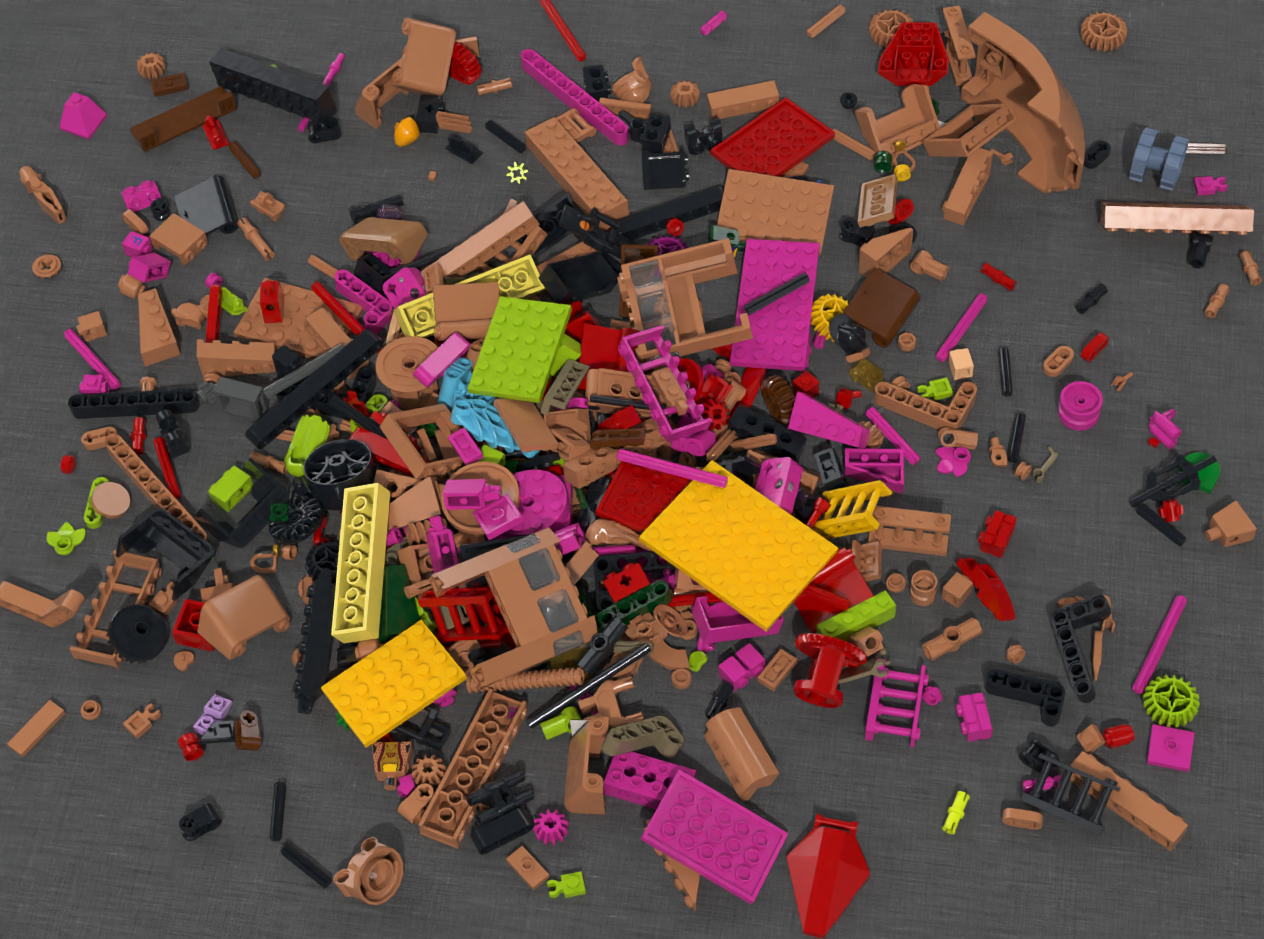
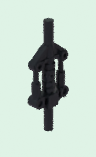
(1187, 471)

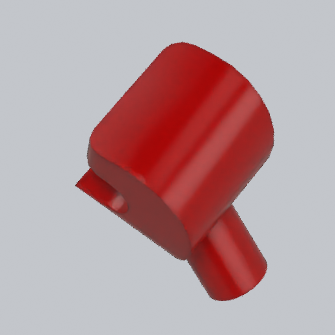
(845, 397)

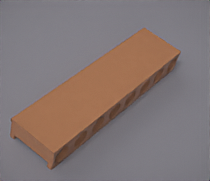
(472, 765)

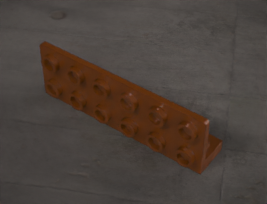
(183, 118)

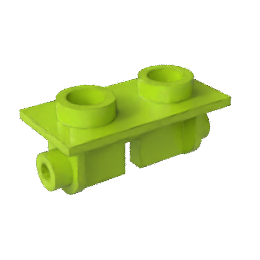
(232, 303)

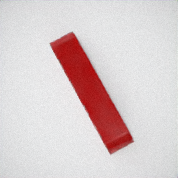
(382, 450)

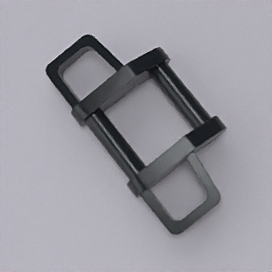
(421, 737)

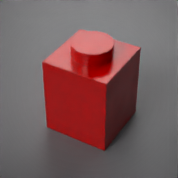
(806, 384)

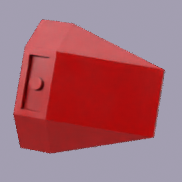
(915, 55)

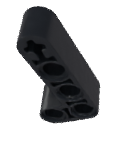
(1024, 693)

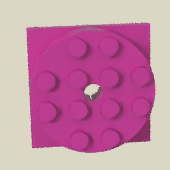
(543, 503)

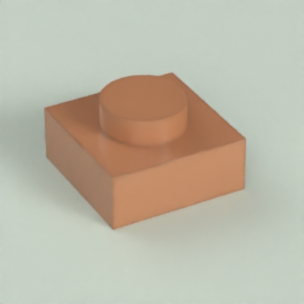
(1091, 738)

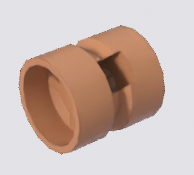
(923, 588)

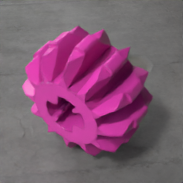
(551, 834)

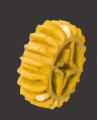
(821, 319)

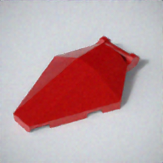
(826, 874)

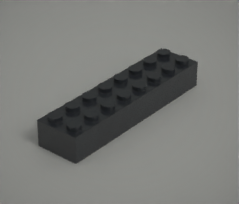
(273, 86)

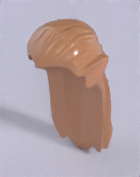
(607, 530)

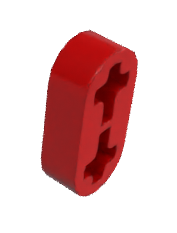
(1095, 347)

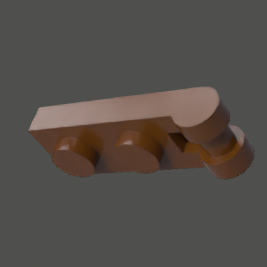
(617, 438)

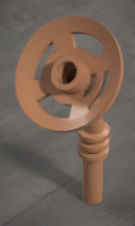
(667, 622)

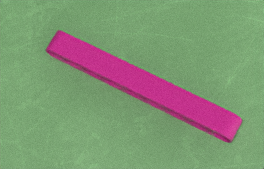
(574, 97)

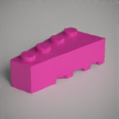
(822, 421)

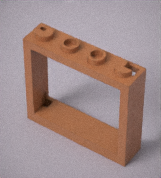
(993, 120)
(393, 426)

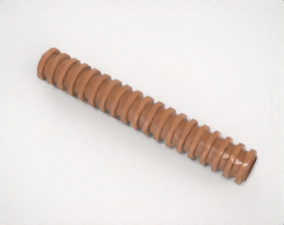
(534, 679)

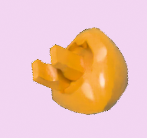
(406, 132)

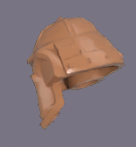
(635, 85)

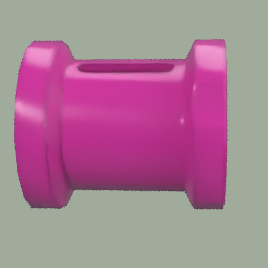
(394, 536)

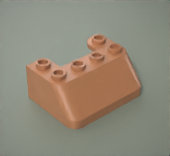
(911, 123)

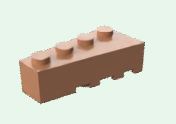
(968, 186)
(156, 336)
(235, 358)

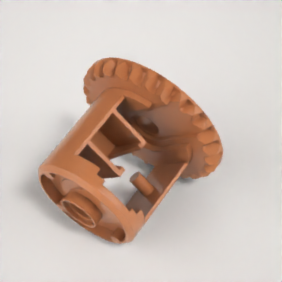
(397, 377)

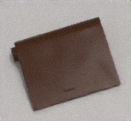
(882, 306)

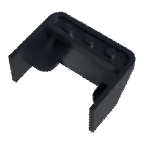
(265, 492)
(174, 541)

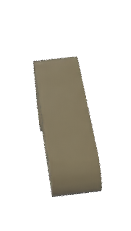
(641, 734)

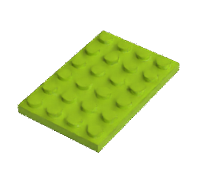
(519, 349)

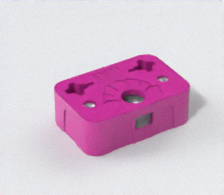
(404, 287)
(780, 481)

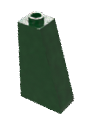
(397, 610)

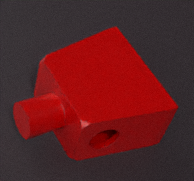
(271, 294)

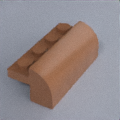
(740, 752)

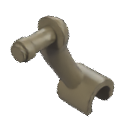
(1040, 472)

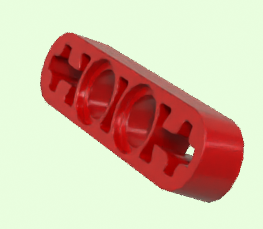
(214, 313)

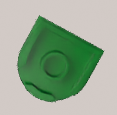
(1208, 475)

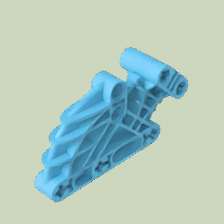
(475, 410)

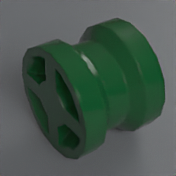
(883, 162)

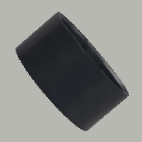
(338, 467)

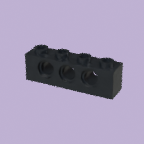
(762, 424)

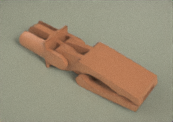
(41, 191)

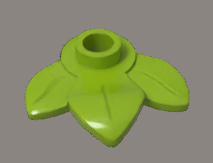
(65, 537)

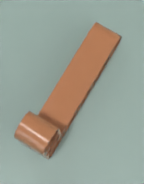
(926, 410)

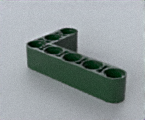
(632, 602)

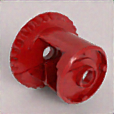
(828, 658)

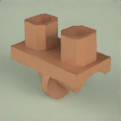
(268, 205)

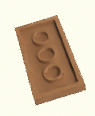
(877, 200)

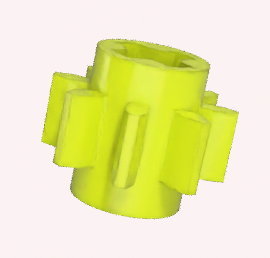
(516, 167)

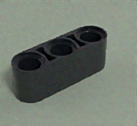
(501, 831)

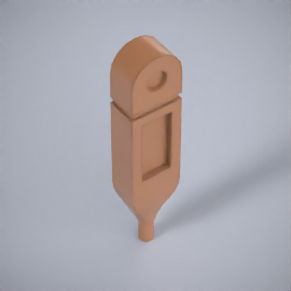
(1097, 651)

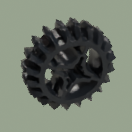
(323, 557)

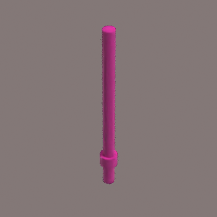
(334, 69)

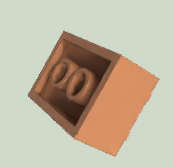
(885, 251)

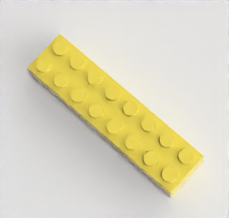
(514, 280)
(361, 563)

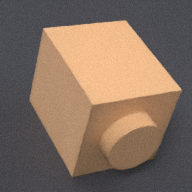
(961, 364)

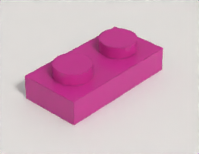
(465, 447)

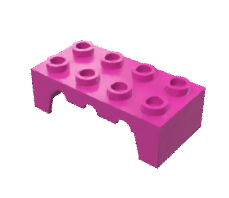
(724, 623)

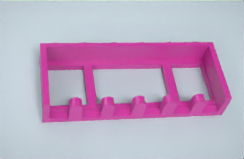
(649, 398)

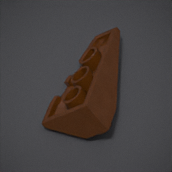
(630, 254)

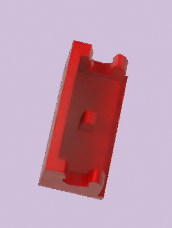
(714, 388)

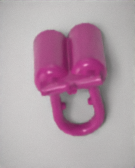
(1164, 429)

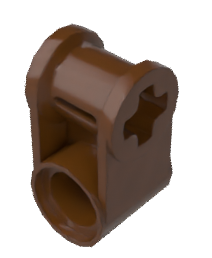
(247, 732)

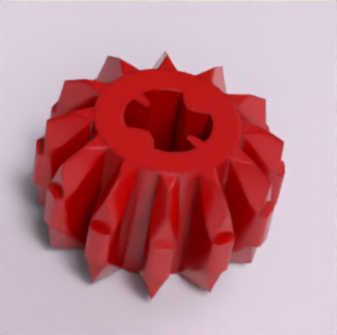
(720, 413)

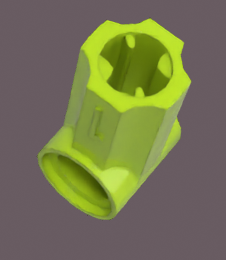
(561, 723)

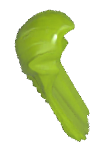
(309, 435)

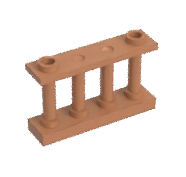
(958, 46)
(529, 246)
(909, 540)

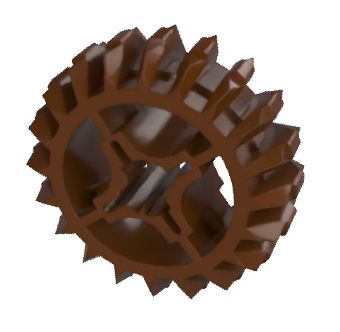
(778, 398)

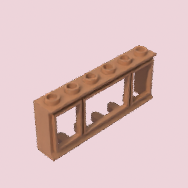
(99, 605)

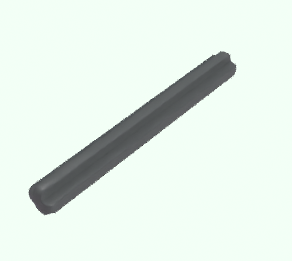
(301, 372)

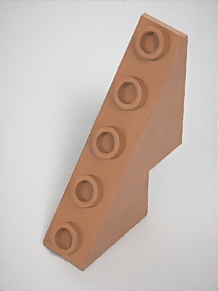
(685, 878)

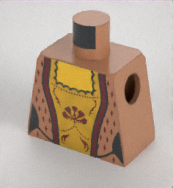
(392, 761)

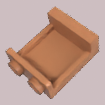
(179, 238)

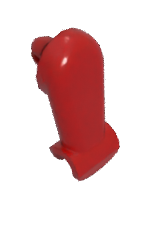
(318, 535)

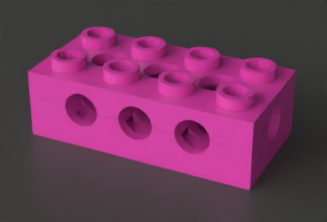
(643, 770)

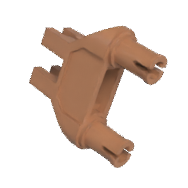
(606, 703)

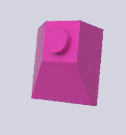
(81, 116)

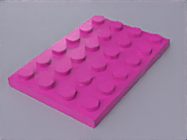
(714, 836)

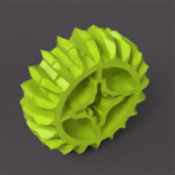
(1182, 696)

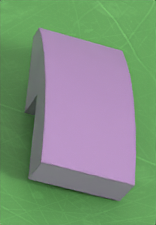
(214, 711)

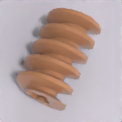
(418, 531)

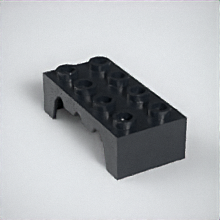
(579, 278)

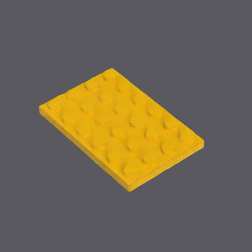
(393, 683)

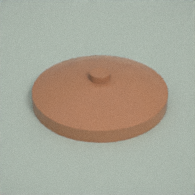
(494, 475)

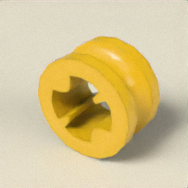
(902, 172)

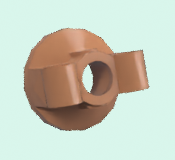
(371, 874)

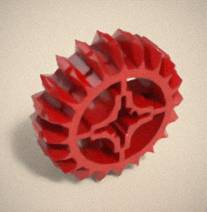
(464, 65)

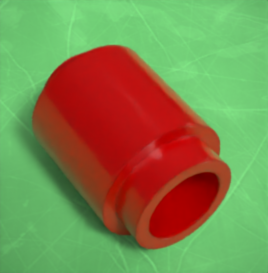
(1118, 736)

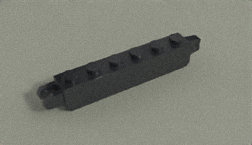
(316, 642)

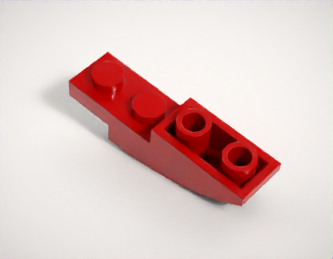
(992, 591)

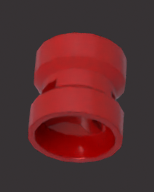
(190, 746)

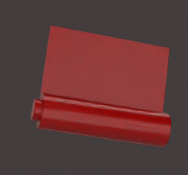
(601, 350)
(838, 577)

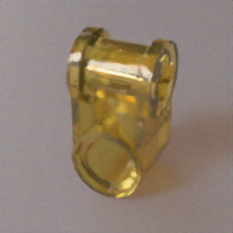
(866, 374)

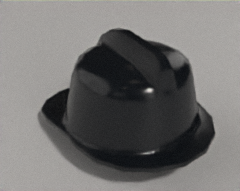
(847, 333)

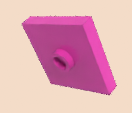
(498, 517)
(1170, 748)

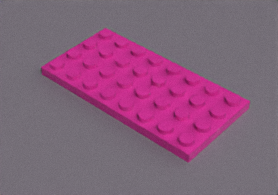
(784, 325)

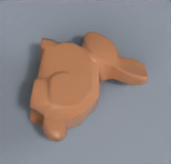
(191, 314)

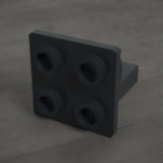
(742, 468)

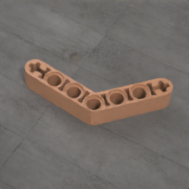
(38, 607)

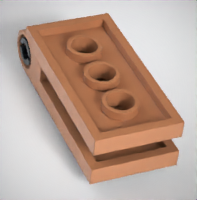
(602, 381)

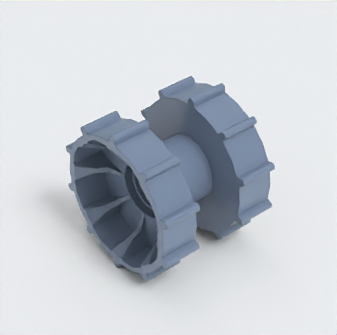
(1158, 159)

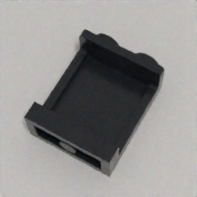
(664, 170)

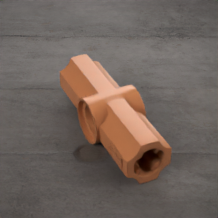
(962, 634)

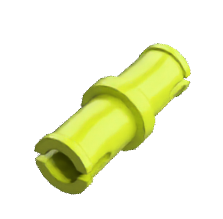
(955, 812)

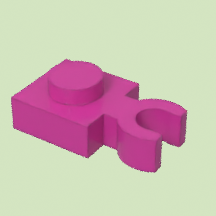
(1208, 186)

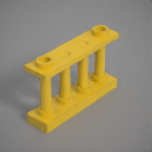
(857, 521)

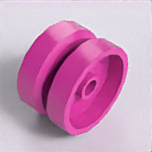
(1080, 405)

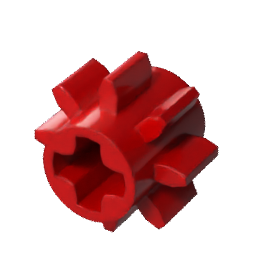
(1171, 510)

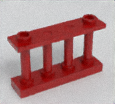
(466, 598)

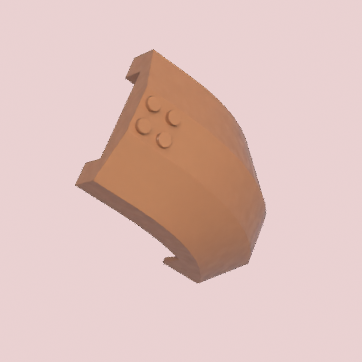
(1047, 117)

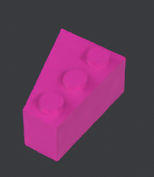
(876, 465)

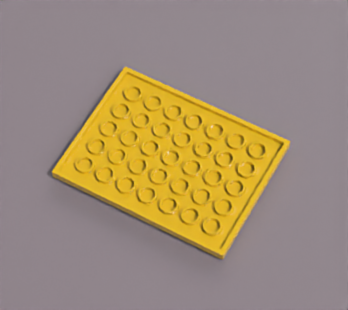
(739, 546)

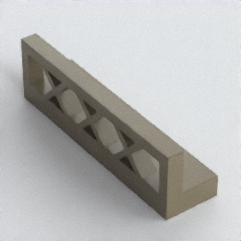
(562, 382)

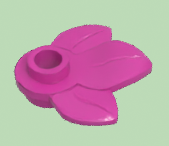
(951, 461)

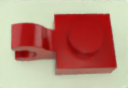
(353, 401)

